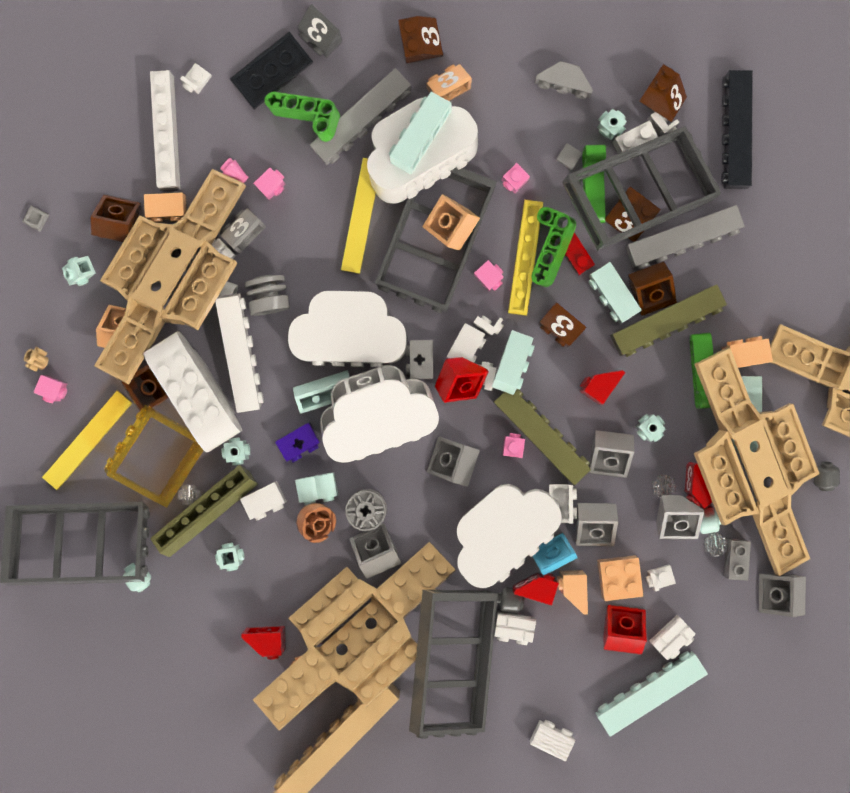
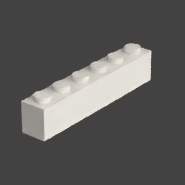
(165, 130)
(238, 352)

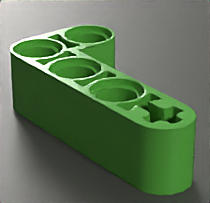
(281, 105)
(594, 185)
(549, 248)
(700, 348)

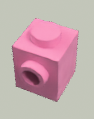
(515, 178)
(270, 183)
(489, 276)
(50, 389)
(513, 445)

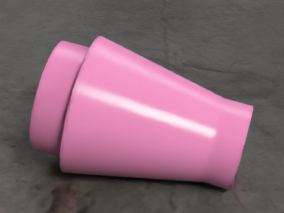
(233, 170)

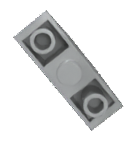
(566, 79)

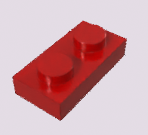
(578, 256)

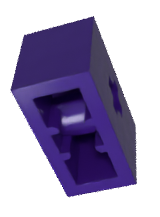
(287, 443)

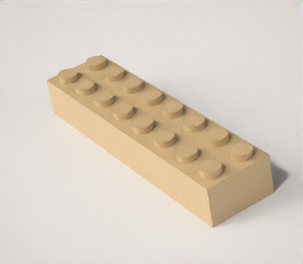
(335, 743)

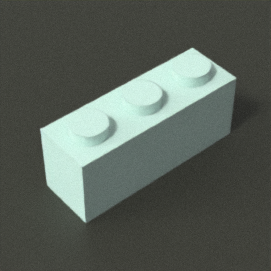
(614, 293)
(513, 362)
(317, 393)

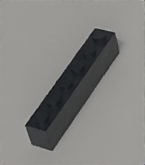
(738, 129)

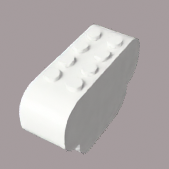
(451, 148)
(347, 330)
(193, 391)
(376, 413)
(504, 531)

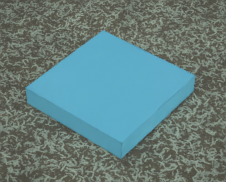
(554, 554)

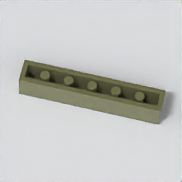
(668, 320)
(543, 436)
(204, 511)

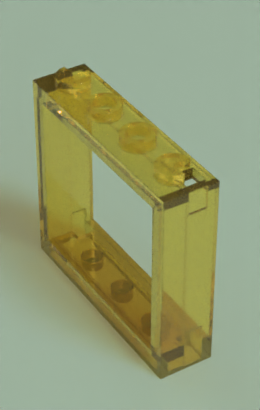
(132, 434)

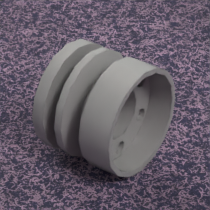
(267, 295)
(375, 503)

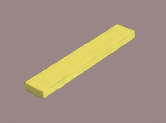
(359, 222)
(525, 258)
(87, 440)

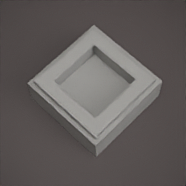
(569, 156)
(35, 218)

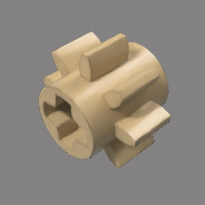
(36, 359)

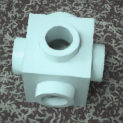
(609, 130)
(78, 270)
(644, 424)
(241, 446)
(224, 561)

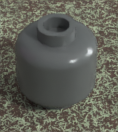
(828, 476)
(509, 601)

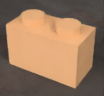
(165, 206)

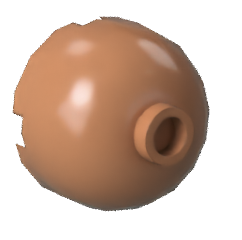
(315, 522)

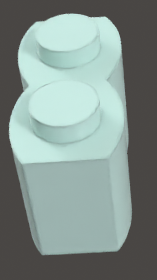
(316, 488)

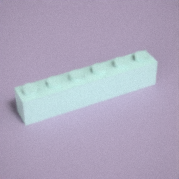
(650, 693)

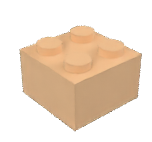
(752, 352)
(620, 578)

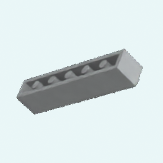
(362, 115)
(685, 236)

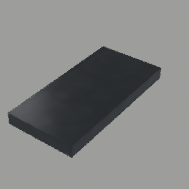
(271, 70)

